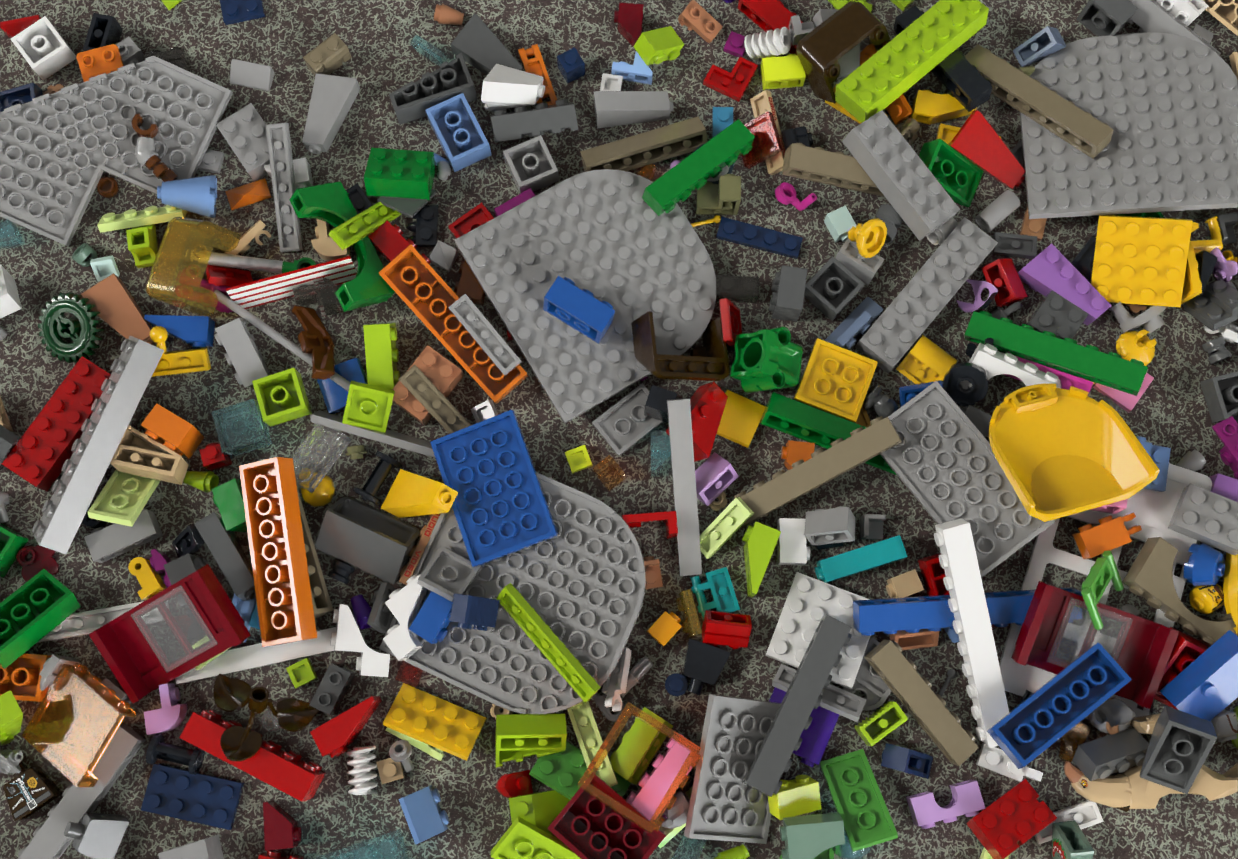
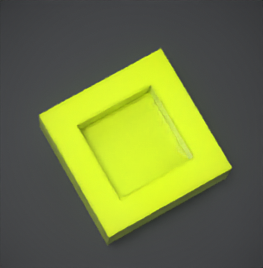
(578, 459)

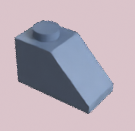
(1039, 46)

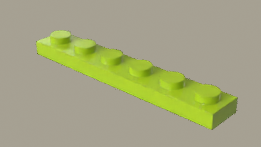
(548, 643)

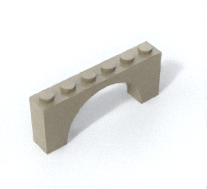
(1153, 580)

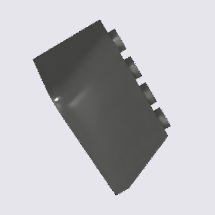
(367, 538)

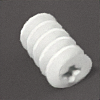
(768, 44)
(361, 770)

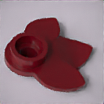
(41, 560)

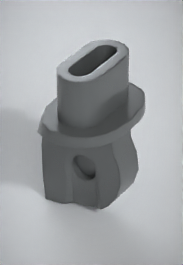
(999, 312)

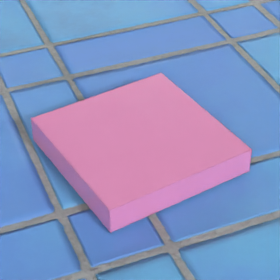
(1122, 399)

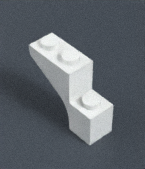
(405, 606)
(349, 639)

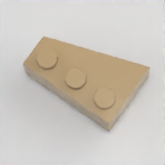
(147, 458)

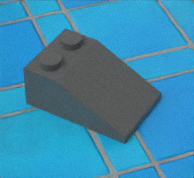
(1177, 749)

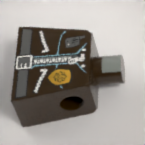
(29, 791)

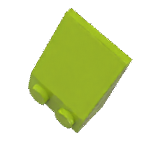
(758, 549)
(538, 808)

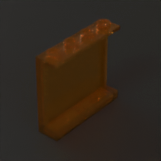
(76, 723)

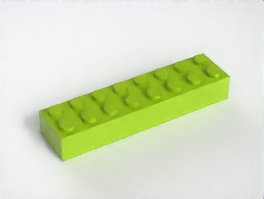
(910, 56)

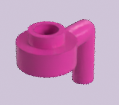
(786, 194)

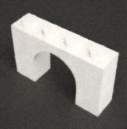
(997, 363)

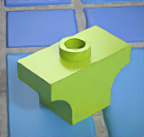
(143, 245)

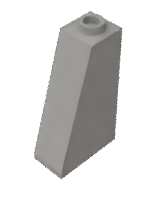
(631, 107)
(328, 108)

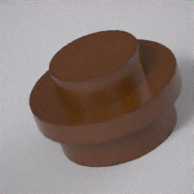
(107, 187)

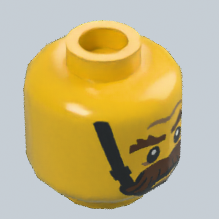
(1207, 598)

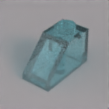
(659, 451)

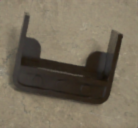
(832, 40)
(704, 363)

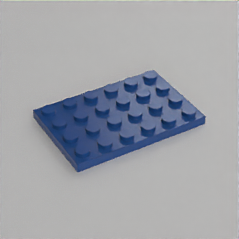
(497, 487)

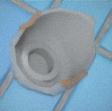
(1112, 716)

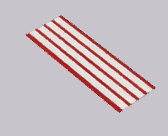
(282, 285)

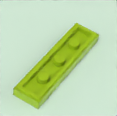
(362, 225)

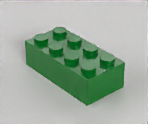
(32, 614)

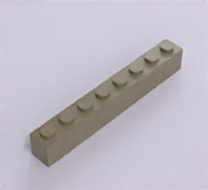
(1041, 103)
(821, 468)

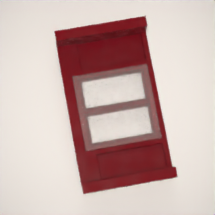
(1061, 630)
(170, 633)

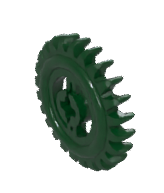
(80, 329)

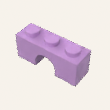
(965, 800)

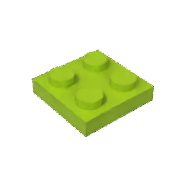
(368, 406)

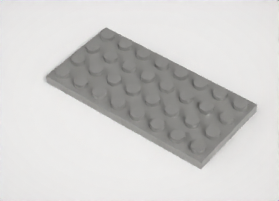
(958, 477)

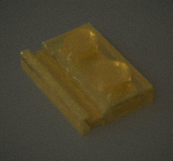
(691, 622)

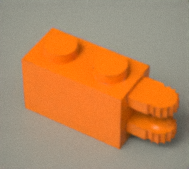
(1104, 536)

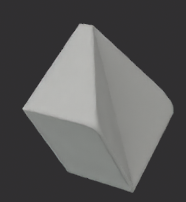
(443, 255)

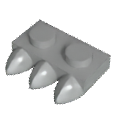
(52, 667)

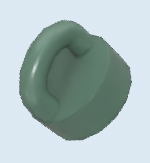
(82, 253)

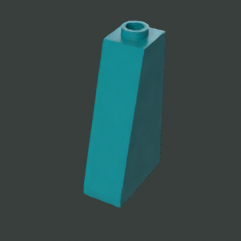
(861, 559)

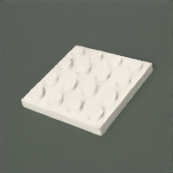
(800, 617)

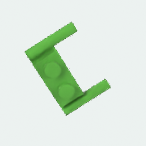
(1096, 583)

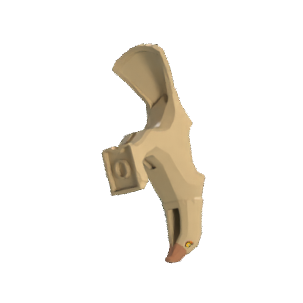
(1131, 792)

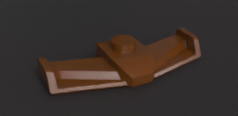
(316, 341)

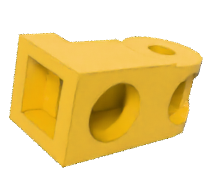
(147, 577)

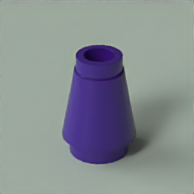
(361, 611)

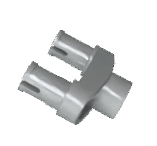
(1149, 319)

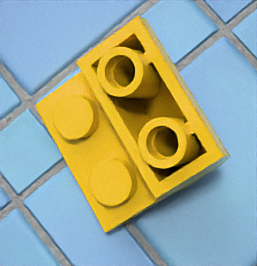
(926, 362)

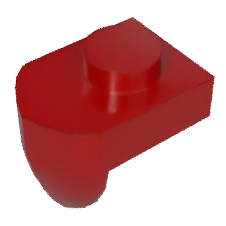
(514, 784)

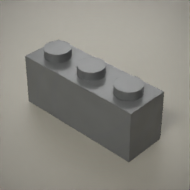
(1111, 754)

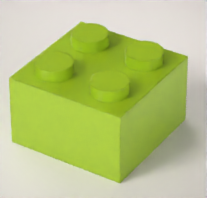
(281, 397)

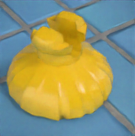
(869, 237)
(1136, 346)

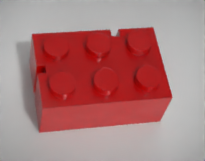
(1011, 820)

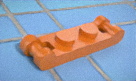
(537, 67)

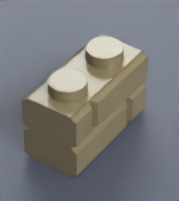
(327, 56)

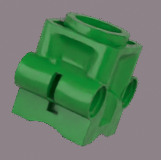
(767, 360)

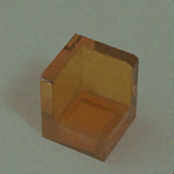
(609, 472)

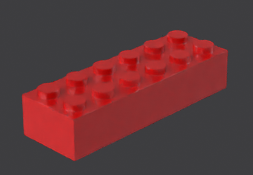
(50, 437)
(269, 764)

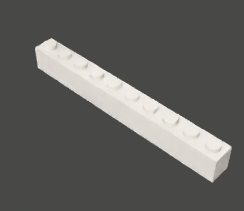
(972, 625)

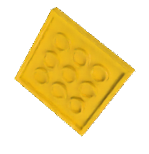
(1141, 259)

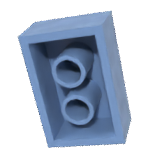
(458, 132)

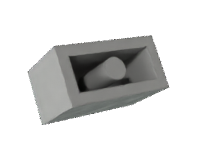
(830, 526)

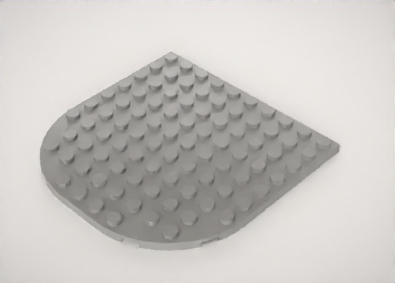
(1170, 122)
(614, 247)
(581, 585)

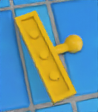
(178, 361)

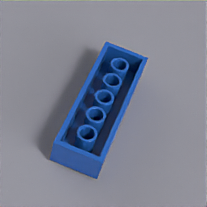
(1058, 705)

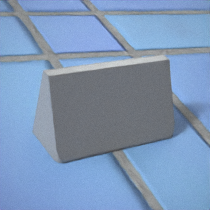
(251, 75)

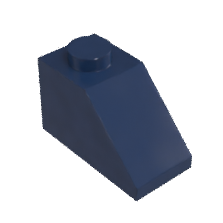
(906, 760)

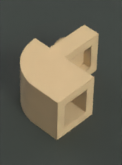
(325, 245)

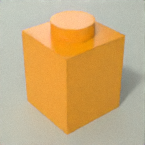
(665, 628)

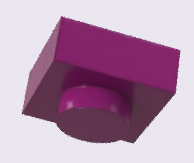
(735, 44)

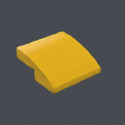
(740, 419)

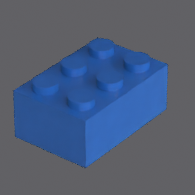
(579, 309)

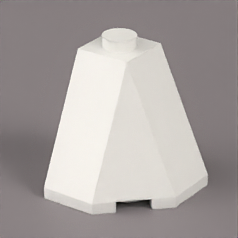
(511, 88)

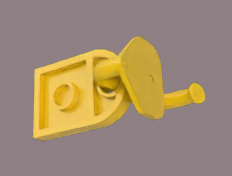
(1192, 282)

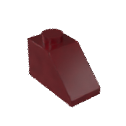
(629, 21)
(279, 828)

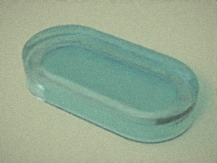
(428, 50)

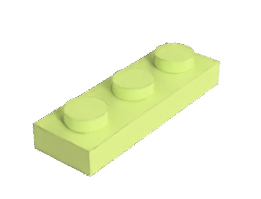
(724, 527)

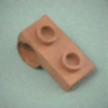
(700, 21)

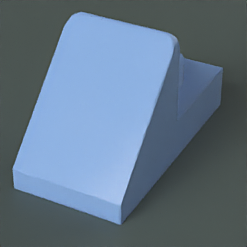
(637, 72)

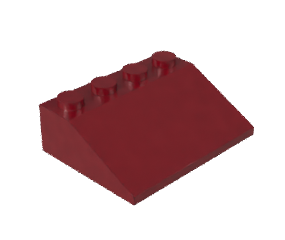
(600, 832)

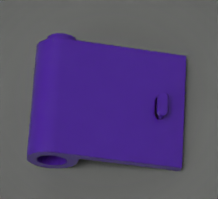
(816, 736)

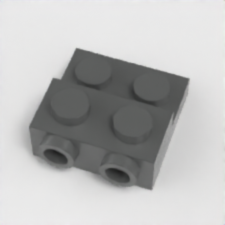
(1216, 305)

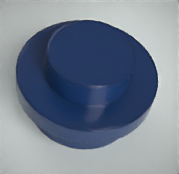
(676, 684)

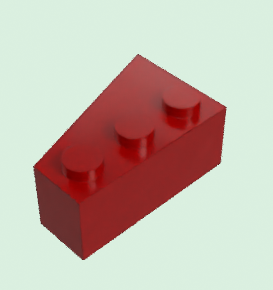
(706, 413)

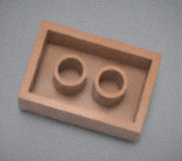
(439, 371)

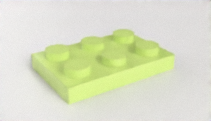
(122, 498)

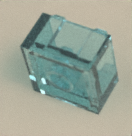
(241, 428)

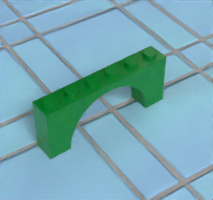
(332, 205)

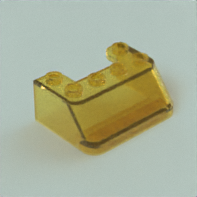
(182, 263)

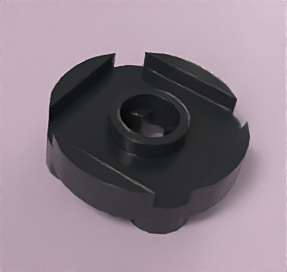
(975, 376)

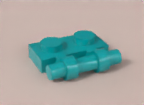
(721, 590)

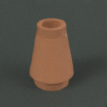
(448, 15)

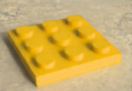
(836, 380)

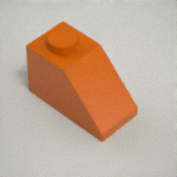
(796, 451)

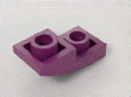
(157, 561)

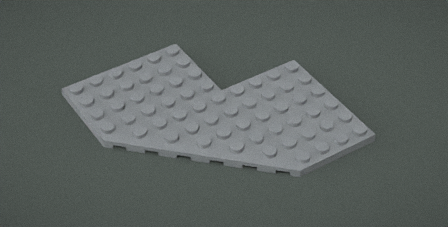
(67, 139)

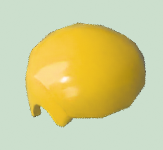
(322, 494)

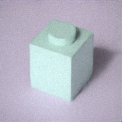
(839, 223)

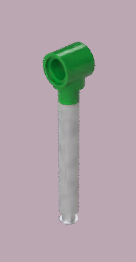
(258, 264)

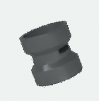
(1217, 345)

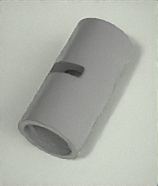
(997, 211)

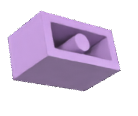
(713, 478)

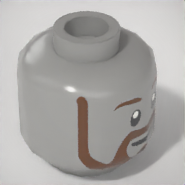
(1225, 725)

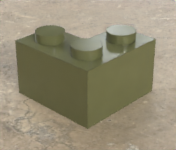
(721, 197)

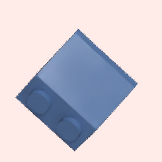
(424, 814)

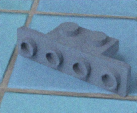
(855, 324)

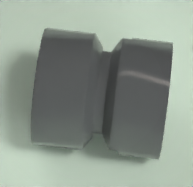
(892, 221)

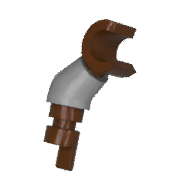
(146, 153)

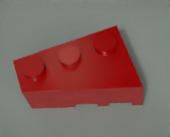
(933, 575)

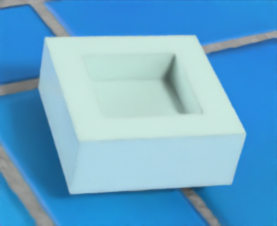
(104, 267)

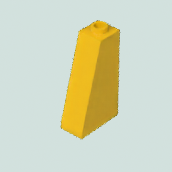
(417, 496)

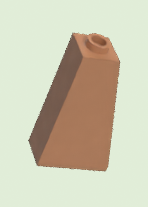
(119, 308)

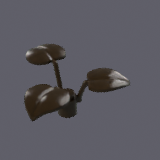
(241, 743)

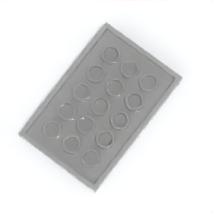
(720, 801)

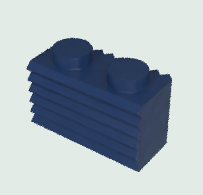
(474, 611)

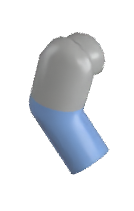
(443, 167)

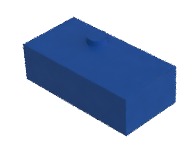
(1208, 681)

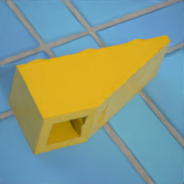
(935, 107)

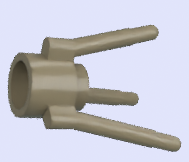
(909, 129)

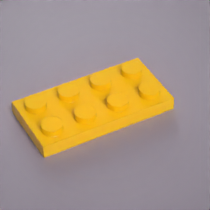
(434, 721)

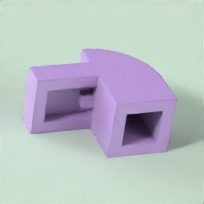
(170, 714)

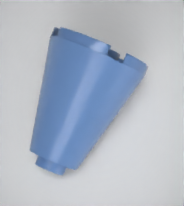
(191, 194)

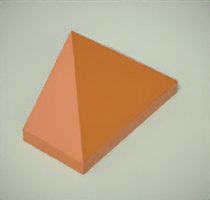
(248, 194)

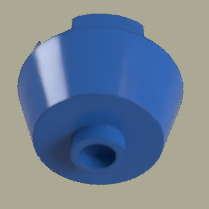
(1204, 565)

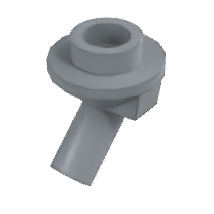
(4, 500)
(400, 752)

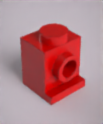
(213, 457)

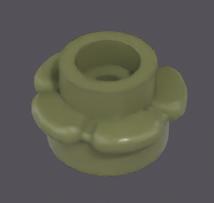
(355, 451)

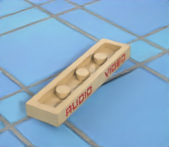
(761, 104)

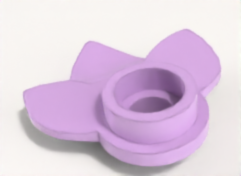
(1223, 268)

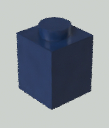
(571, 65)

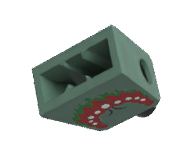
(1070, 842)

